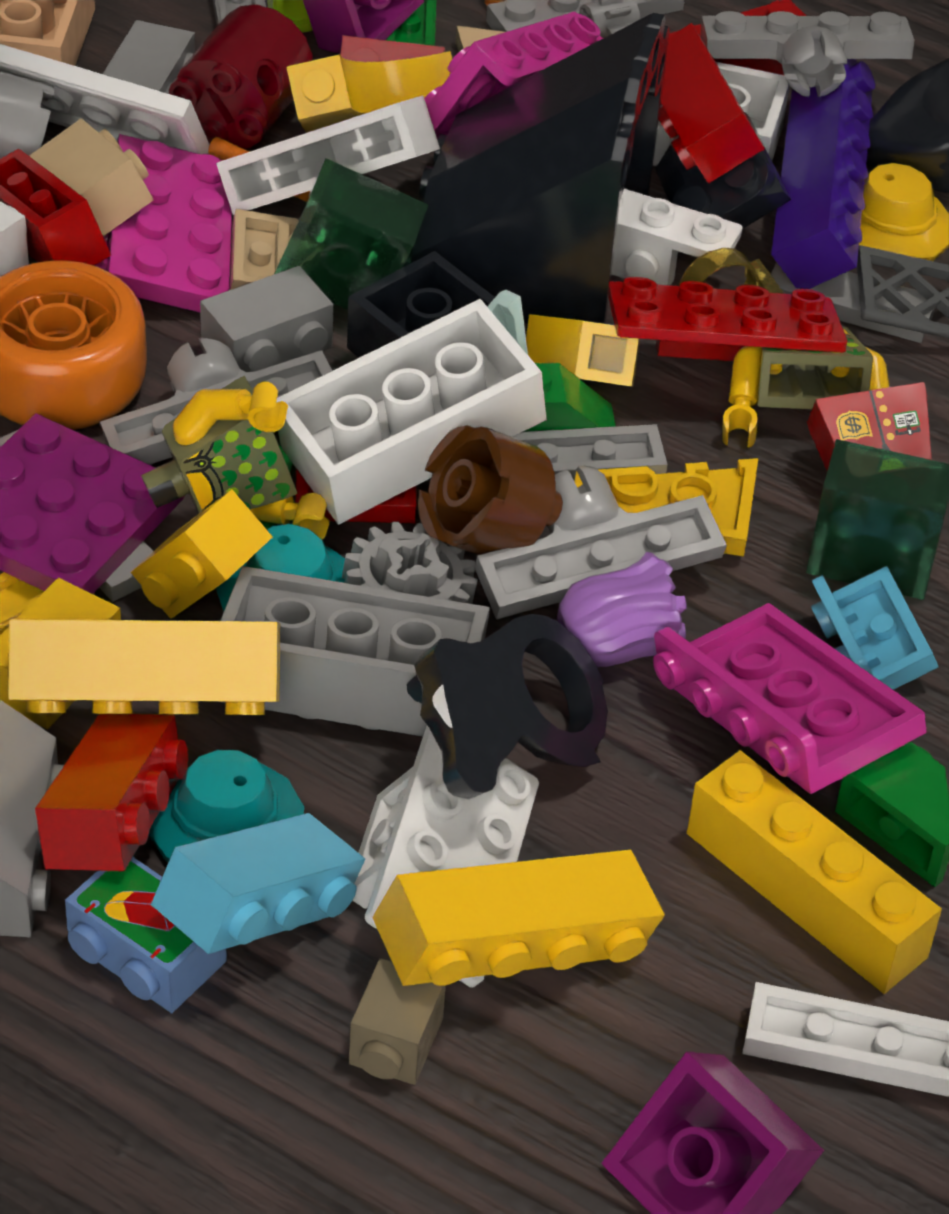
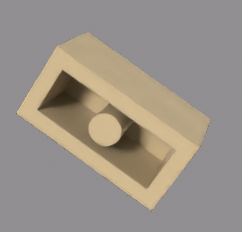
(98, 171)

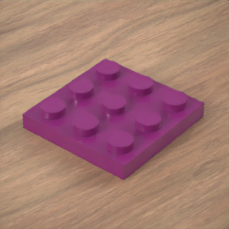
(70, 506)

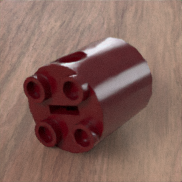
(241, 74)

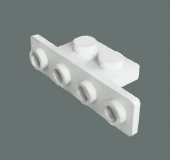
(655, 230)

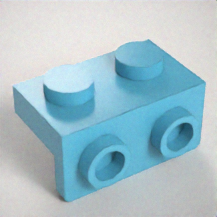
(875, 628)

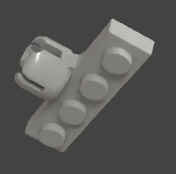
(808, 46)
(140, 430)
(592, 540)

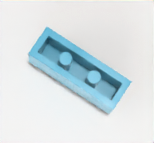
(257, 882)

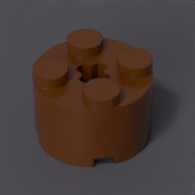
(488, 491)

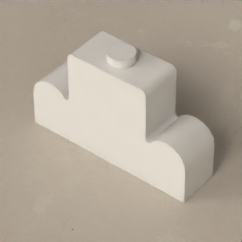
(356, 143)

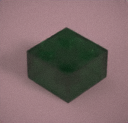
(351, 232)
(878, 514)

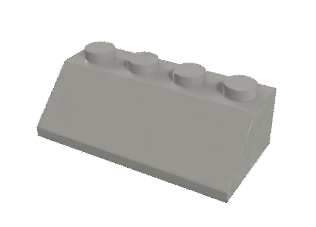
(350, 644)

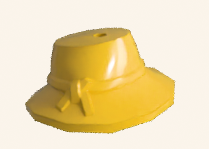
(903, 213)

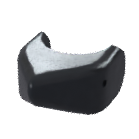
(915, 127)

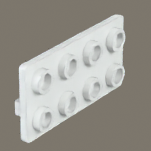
(428, 829)

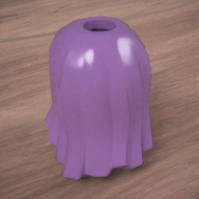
(622, 610)

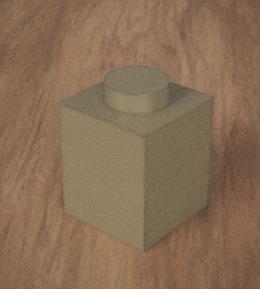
(395, 1025)

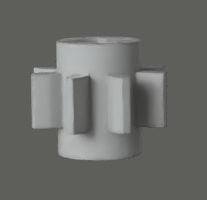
(611, 14)

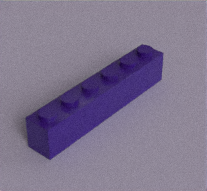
(824, 176)

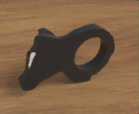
(482, 708)

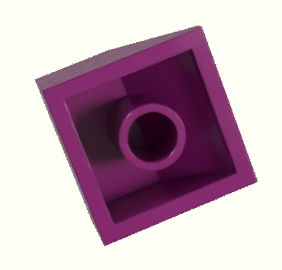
(711, 1144)

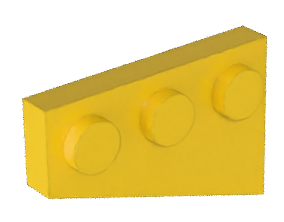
(725, 491)

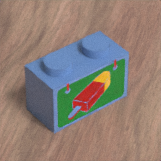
(120, 929)

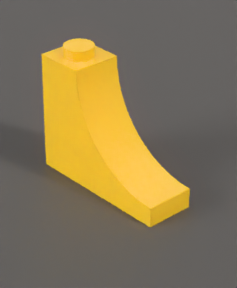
(341, 89)

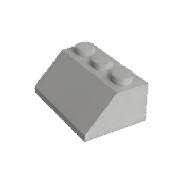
(26, 773)

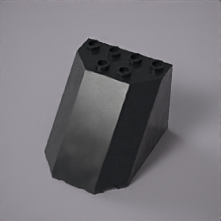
(538, 174)

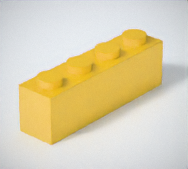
(144, 662)
(813, 871)
(516, 917)

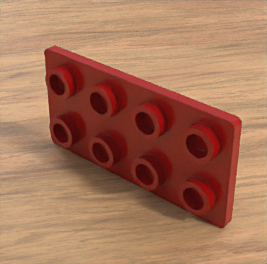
(719, 322)

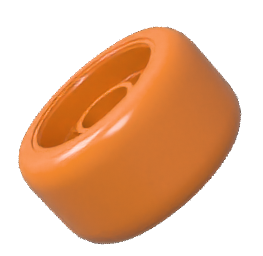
(69, 344)

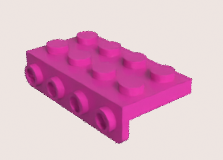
(505, 60)
(182, 239)
(788, 696)

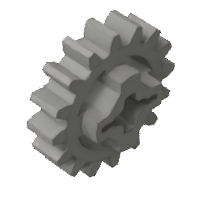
(410, 565)

